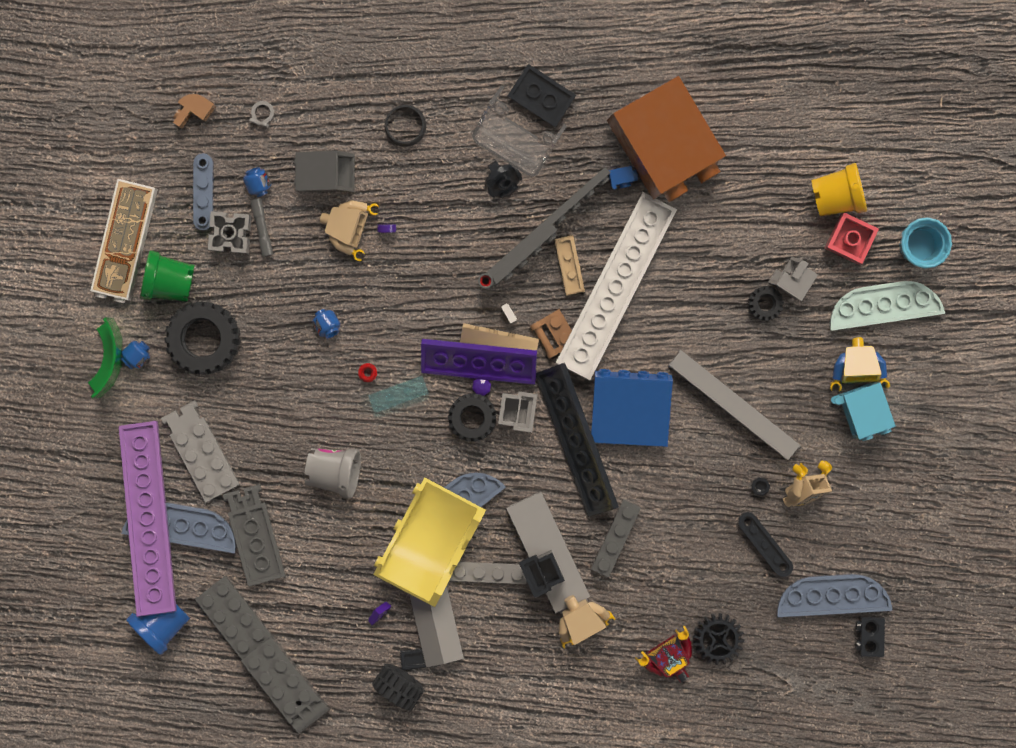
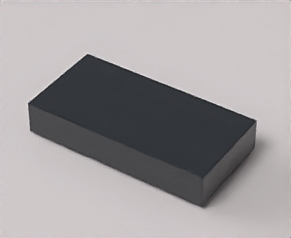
(413, 659)

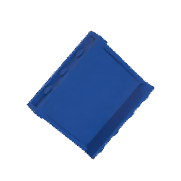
(631, 407)

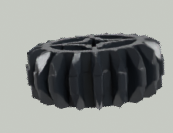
(712, 645)

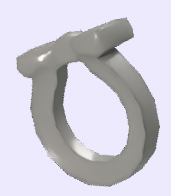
(254, 119)

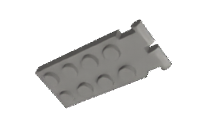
(200, 452)

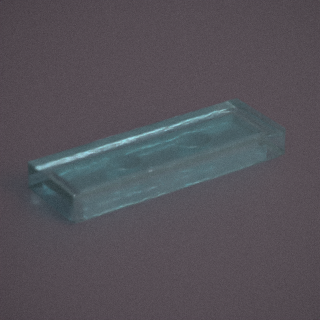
(398, 394)

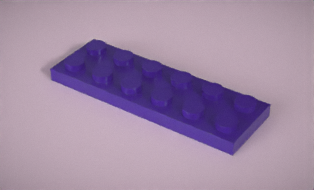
(478, 361)

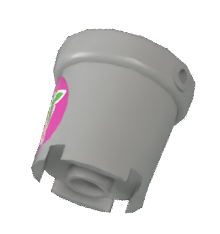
(334, 470)

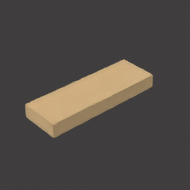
(569, 265)

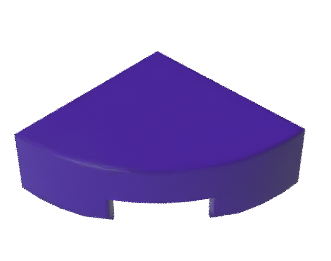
(379, 612)

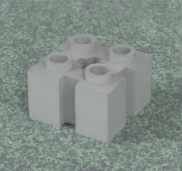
(221, 223)

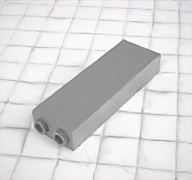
(541, 534)

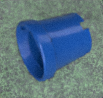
(159, 628)

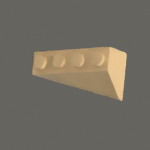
(486, 336)

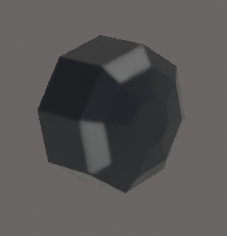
(760, 486)

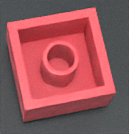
(851, 238)

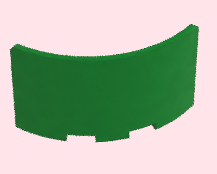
(112, 355)

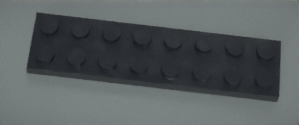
(576, 440)

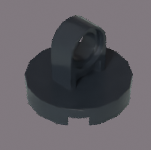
(502, 180)

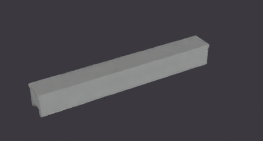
(734, 405)

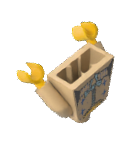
(808, 488)

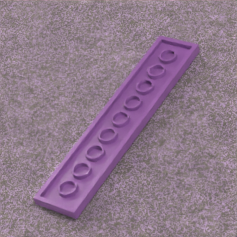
(147, 519)

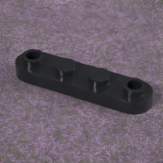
(765, 544)

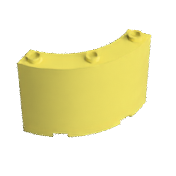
(429, 542)

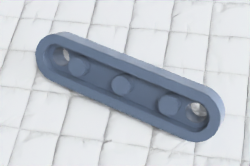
(203, 191)

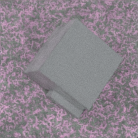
(794, 279)
(518, 410)

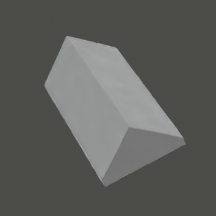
(437, 630)

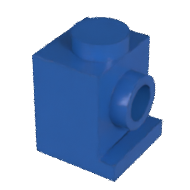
(622, 177)

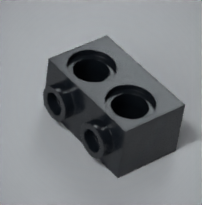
(877, 635)

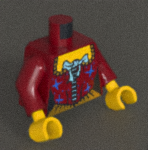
(669, 656)

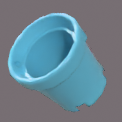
(926, 243)

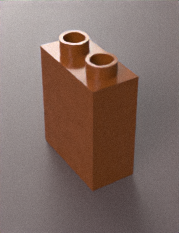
(667, 140)

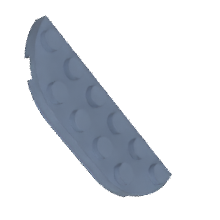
(476, 487)
(197, 528)
(833, 596)

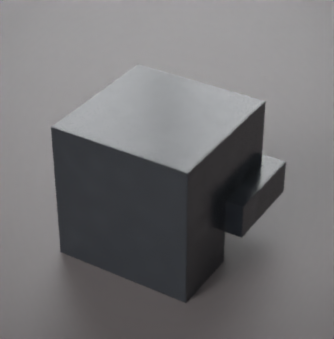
(541, 573)

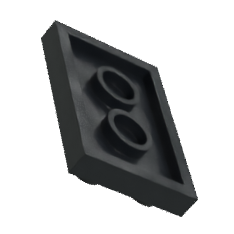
(541, 95)

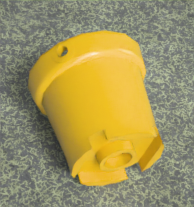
(840, 192)

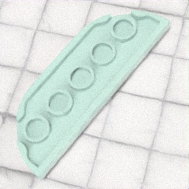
(885, 304)

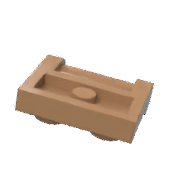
(559, 329)

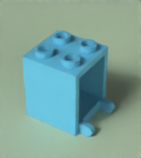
(866, 411)

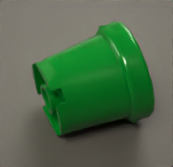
(166, 278)

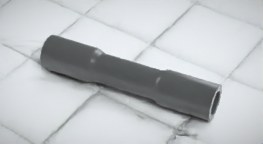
(259, 215)

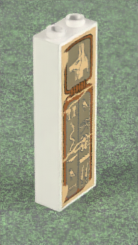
(123, 240)

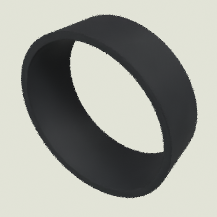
(408, 143)

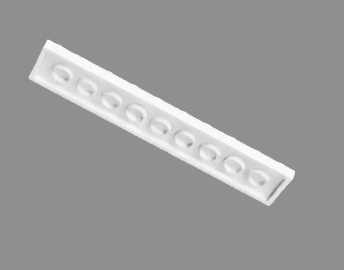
(616, 286)

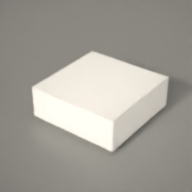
(509, 313)

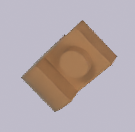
(191, 105)

